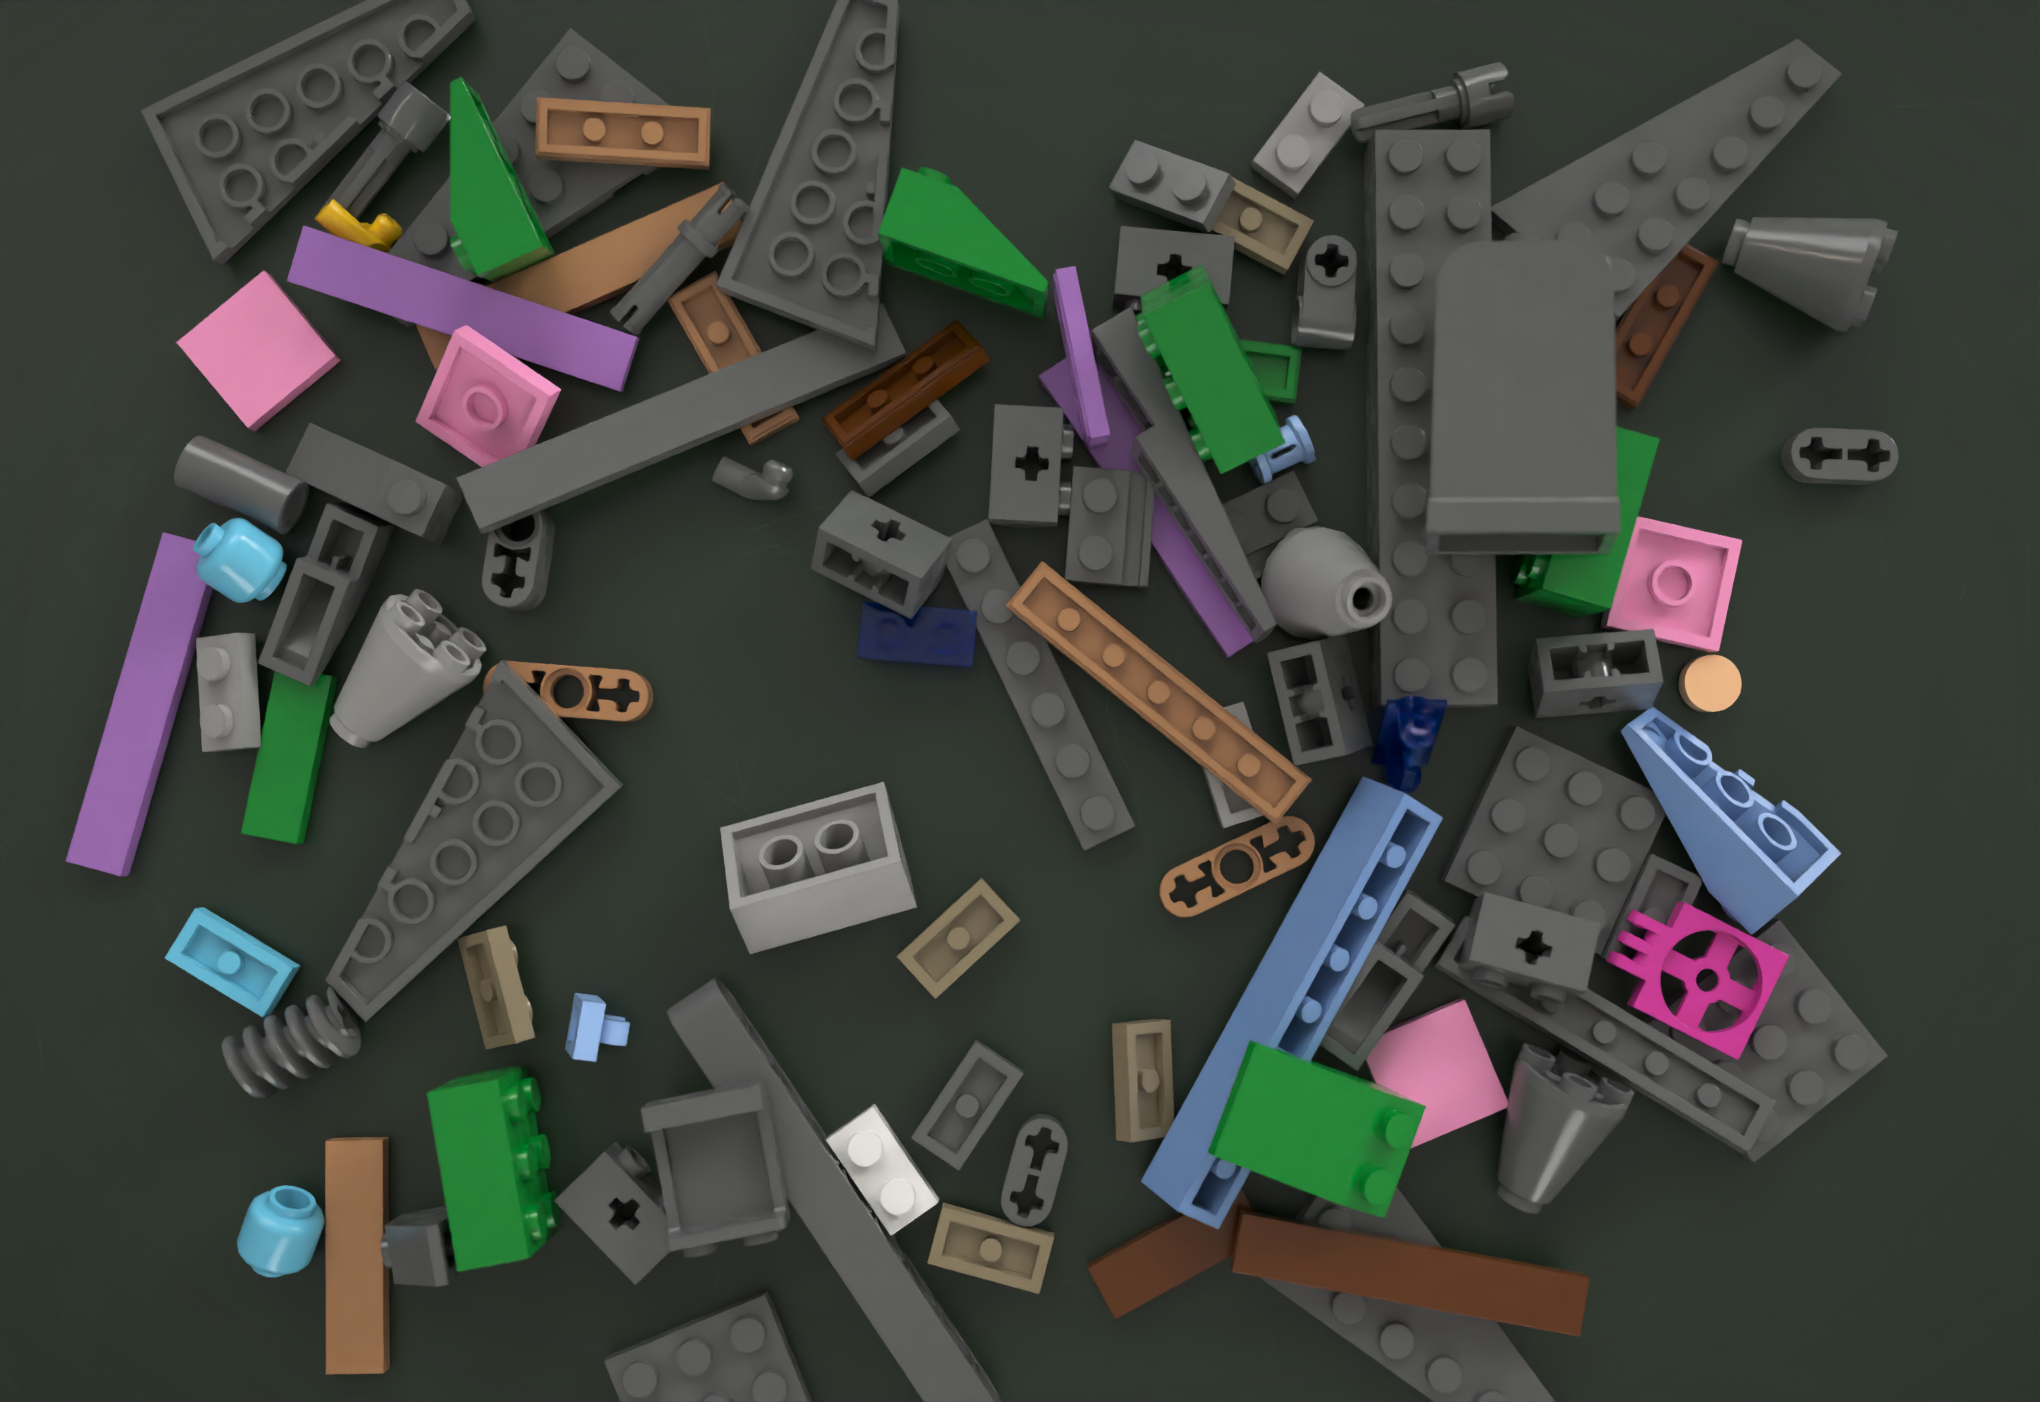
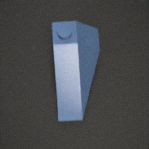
(1741, 844)

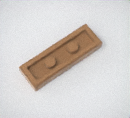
(622, 133)
(723, 340)

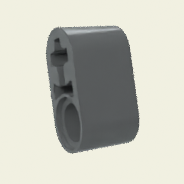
(500, 567)

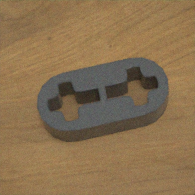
(1840, 444)
(1047, 1173)

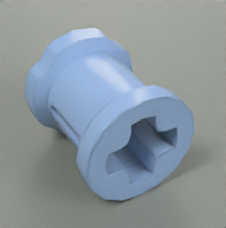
(1295, 449)

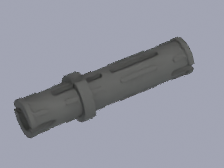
(680, 259)

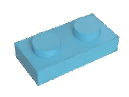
(232, 961)

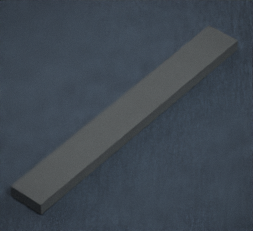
(671, 423)

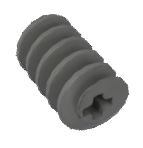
(294, 1048)

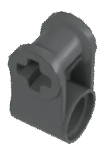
(1325, 305)

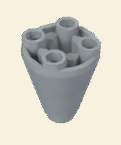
(1323, 585)
(404, 668)

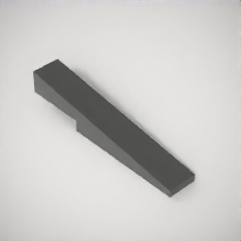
(1176, 470)

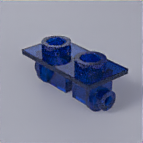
(930, 637)
(1407, 739)

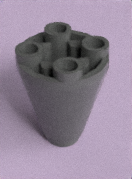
(1814, 263)
(1553, 1124)

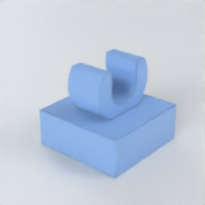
(591, 1026)

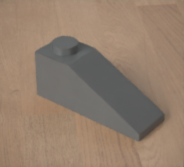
(375, 483)

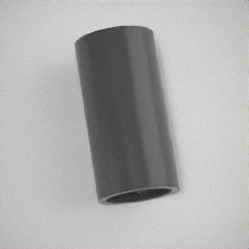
(241, 484)

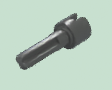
(1464, 100)
(408, 124)

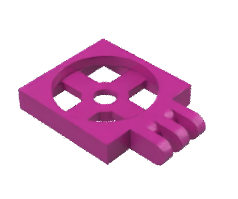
(1656, 954)

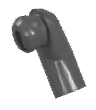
(751, 484)

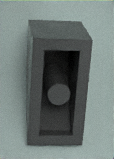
(420, 1248)

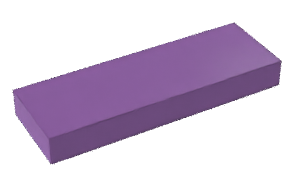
(1080, 357)

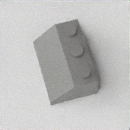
(816, 868)

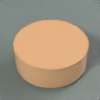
(1709, 683)

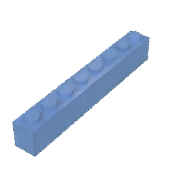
(1297, 982)

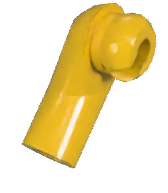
(340, 223)

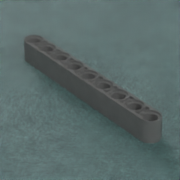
(834, 1207)

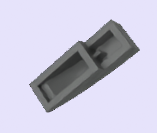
(325, 591)
(1387, 978)

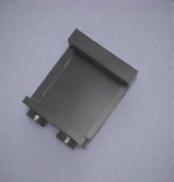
(718, 1167)

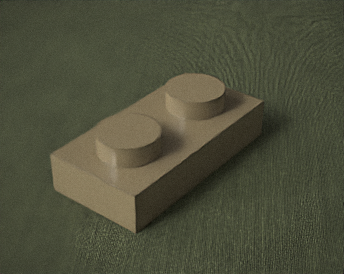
(1262, 227)
(958, 938)
(496, 987)
(1143, 1079)
(991, 1248)

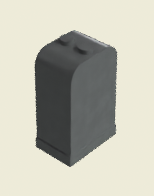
(1524, 401)

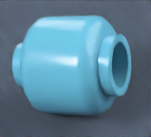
(239, 560)
(280, 1231)

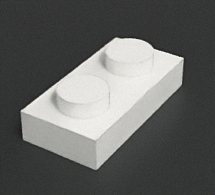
(882, 1169)

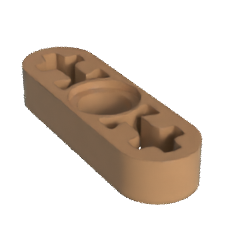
(612, 680)
(1268, 835)

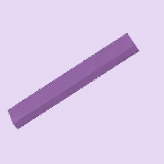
(450, 302)
(1166, 537)
(142, 711)

